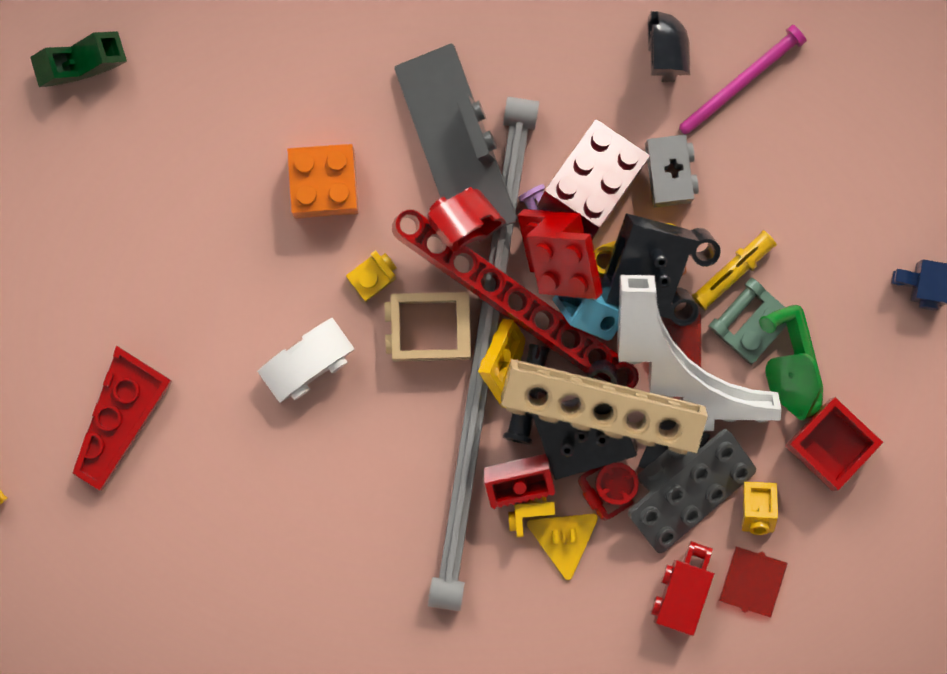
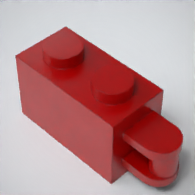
(684, 591)

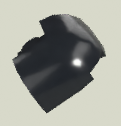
(668, 46)

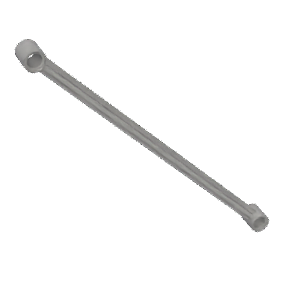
(446, 590)

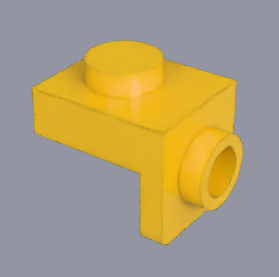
(534, 508)

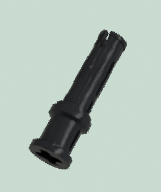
(521, 425)

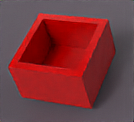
(834, 444)

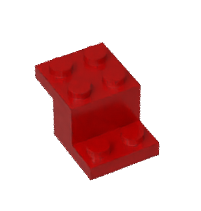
(560, 253)

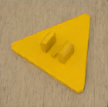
(564, 539)

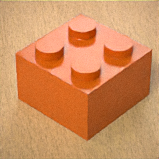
(323, 181)

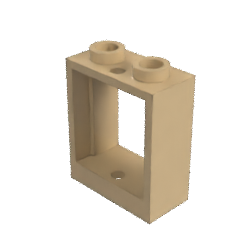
(393, 340)

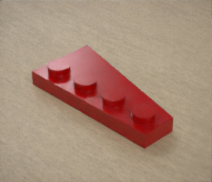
(122, 410)

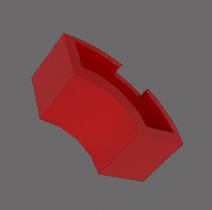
(464, 218)

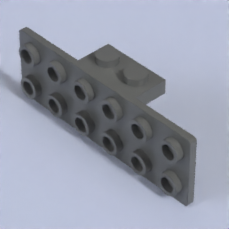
(453, 128)

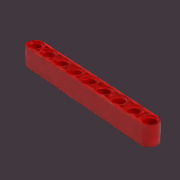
(499, 299)

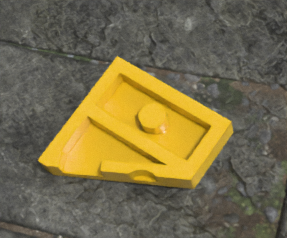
(506, 345)

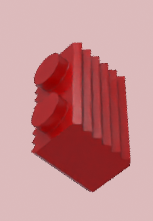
(519, 481)

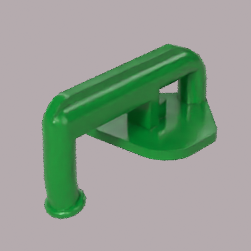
(795, 375)

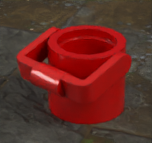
(614, 485)

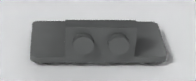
(688, 488)

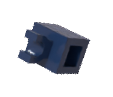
(927, 283)

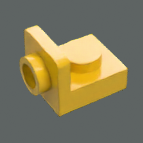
(372, 275)
(759, 507)

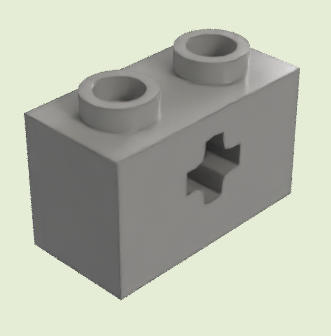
(664, 188)

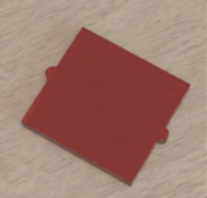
(753, 581)

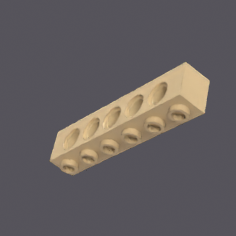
(591, 392)

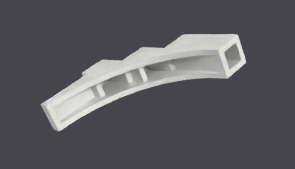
(671, 372)

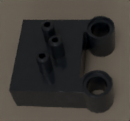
(659, 251)
(577, 450)

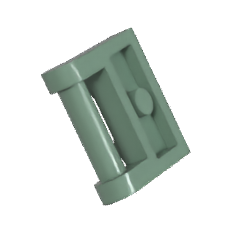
(750, 339)

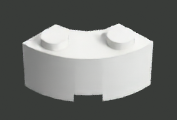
(316, 353)

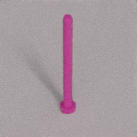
(794, 37)

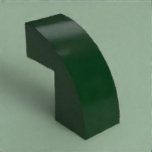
(84, 59)

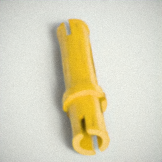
(708, 293)

